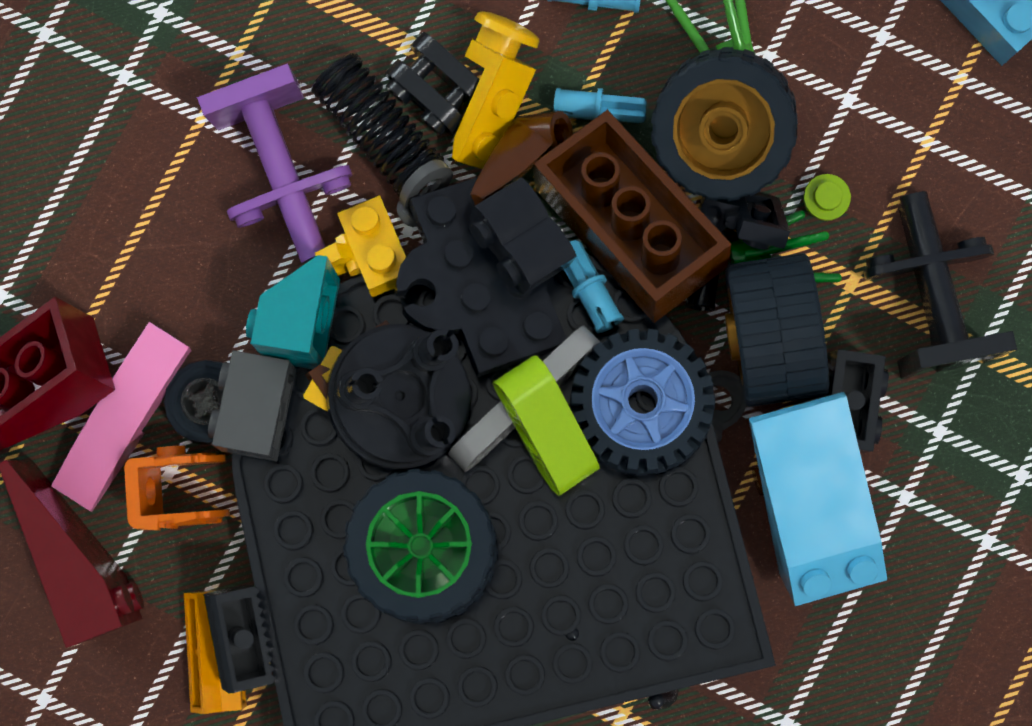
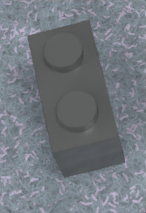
(252, 405)

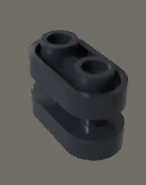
(409, 84)

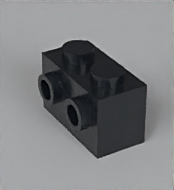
(863, 382)

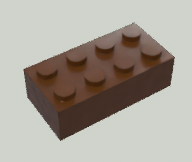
(631, 215)

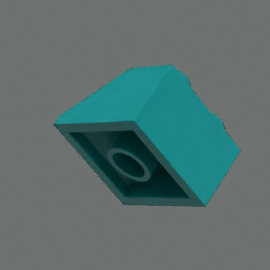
(296, 315)

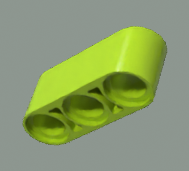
(546, 425)

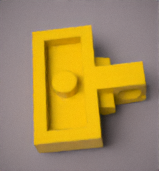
(367, 246)

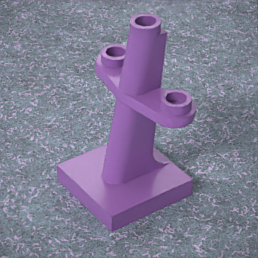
(255, 102)

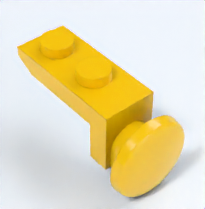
(498, 90)

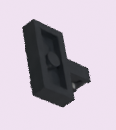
(756, 218)

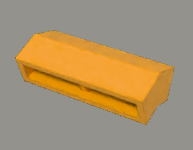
(203, 672)

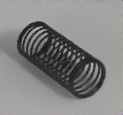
(337, 83)

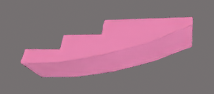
(120, 417)

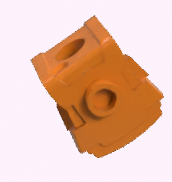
(145, 490)

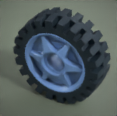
(648, 364)

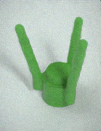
(737, 23)

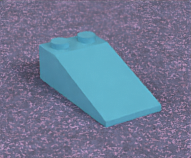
(817, 499)

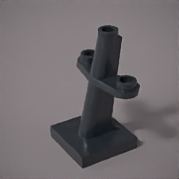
(945, 321)

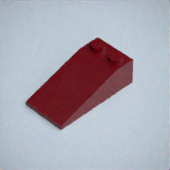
(50, 371)
(77, 573)

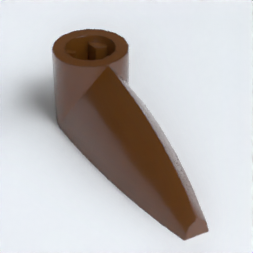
(517, 150)

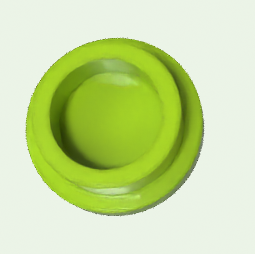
(826, 197)

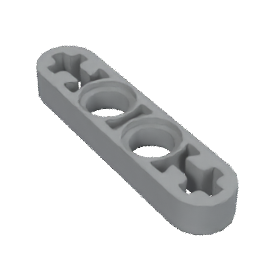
(497, 423)

